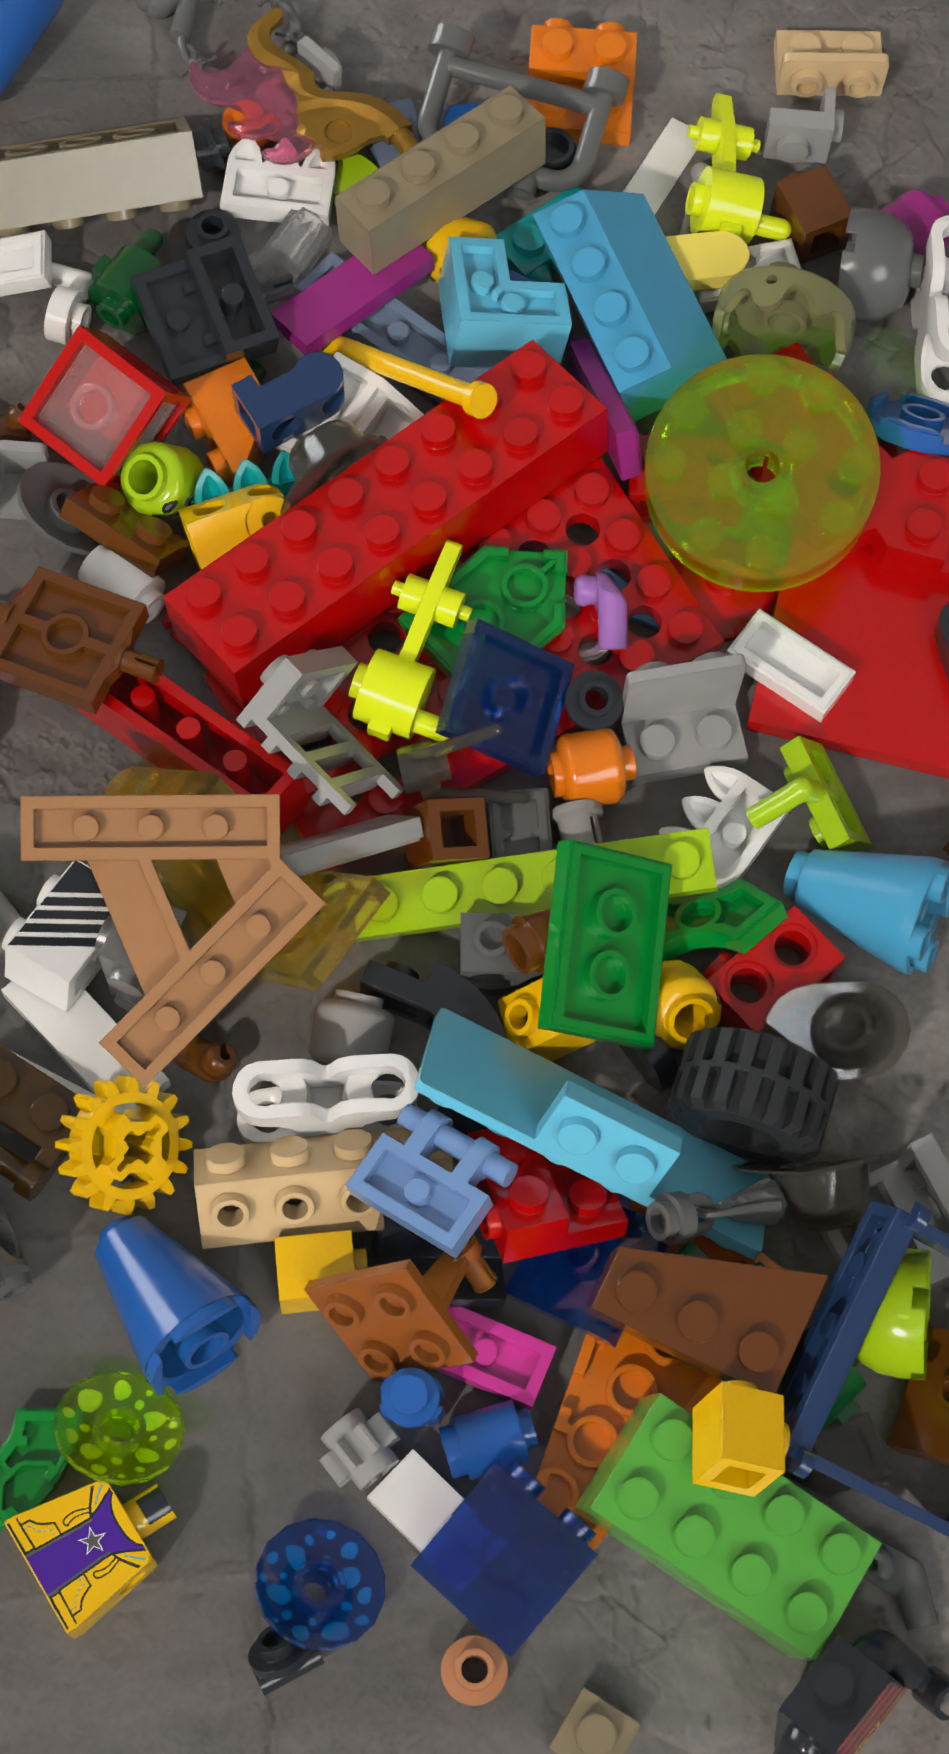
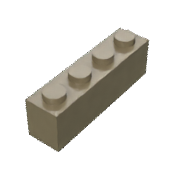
(441, 179)

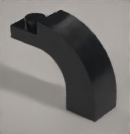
(422, 1000)

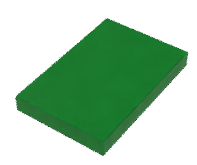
(605, 945)

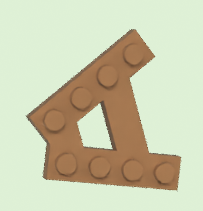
(179, 983)

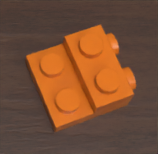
(567, 54)

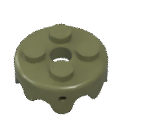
(781, 306)

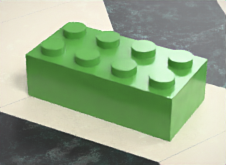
(764, 1560)

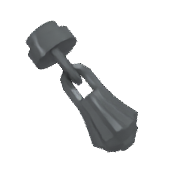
(675, 1218)

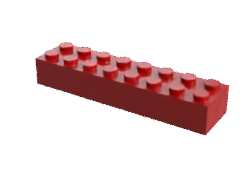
(340, 549)

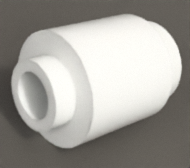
(115, 574)

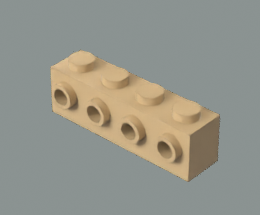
(286, 1187)

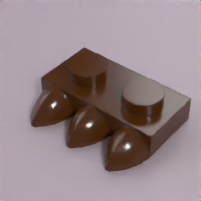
(116, 525)

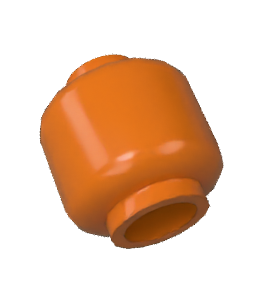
(590, 767)

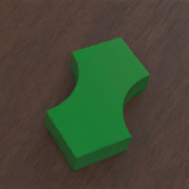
(728, 918)

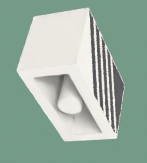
(55, 946)

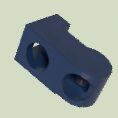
(291, 401)

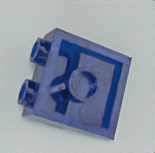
(507, 1555)

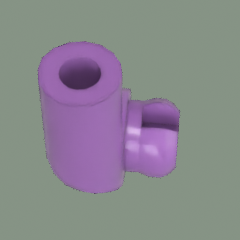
(610, 605)

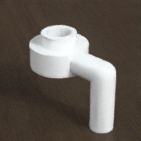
(67, 304)

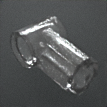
(292, 249)

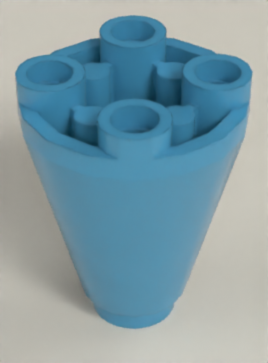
(875, 901)

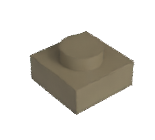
(594, 1728)

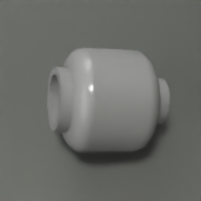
(350, 1026)

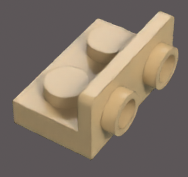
(829, 59)

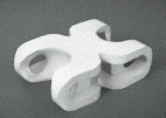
(931, 314)
(322, 1098)

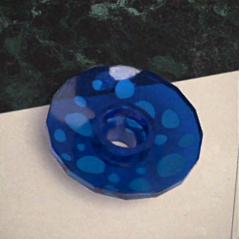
(336, 1560)

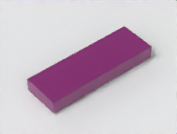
(346, 298)
(622, 431)

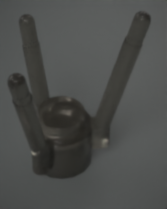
(427, 764)

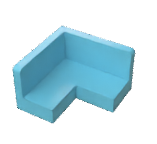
(490, 314)

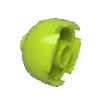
(898, 1335)

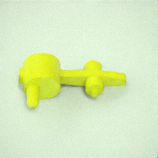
(722, 196)
(397, 687)

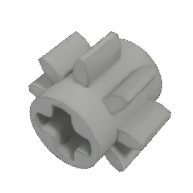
(359, 1449)

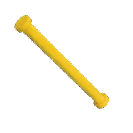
(476, 397)

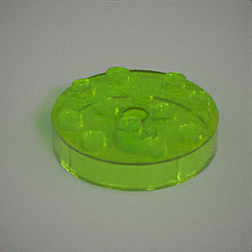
(749, 530)

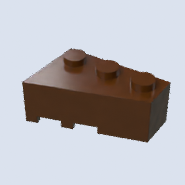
(709, 1312)

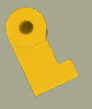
(229, 519)

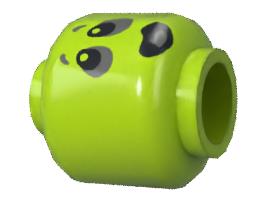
(160, 479)

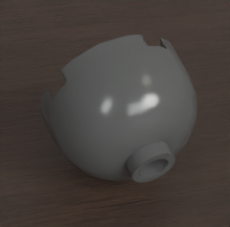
(879, 264)

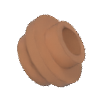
(474, 1693)

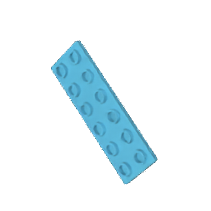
(579, 1123)

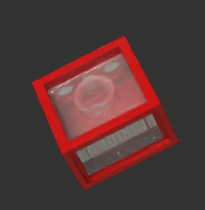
(101, 405)

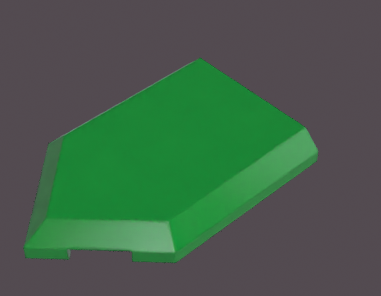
(508, 590)

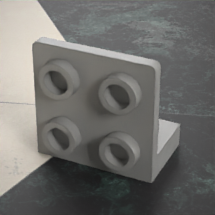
(683, 717)

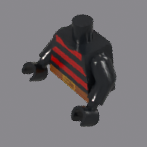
(853, 1693)

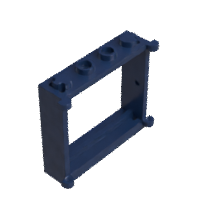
(838, 1335)

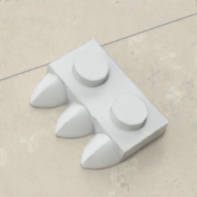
(271, 190)
(732, 836)

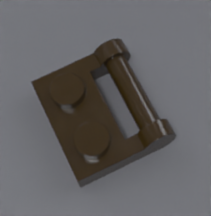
(32, 1109)

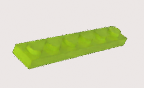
(520, 884)

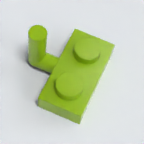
(815, 782)

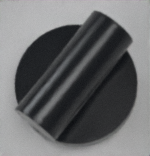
(279, 1661)

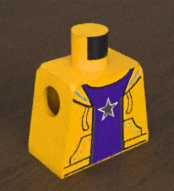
(89, 1549)

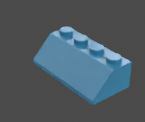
(629, 294)

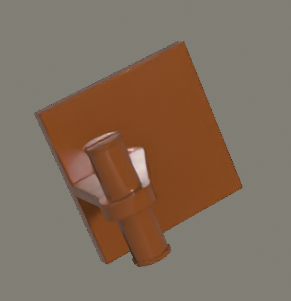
(399, 1317)

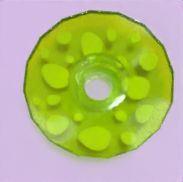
(123, 1408)

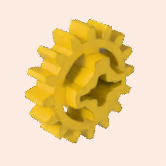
(114, 1145)

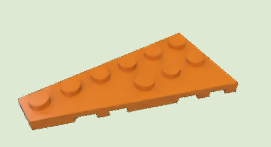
(606, 1391)

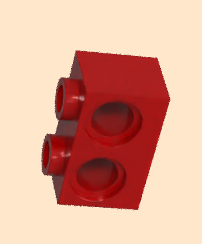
(769, 974)

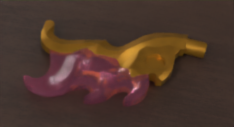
(287, 107)

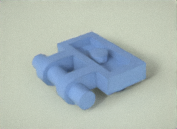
(423, 1195)

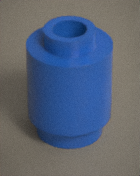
(487, 1437)

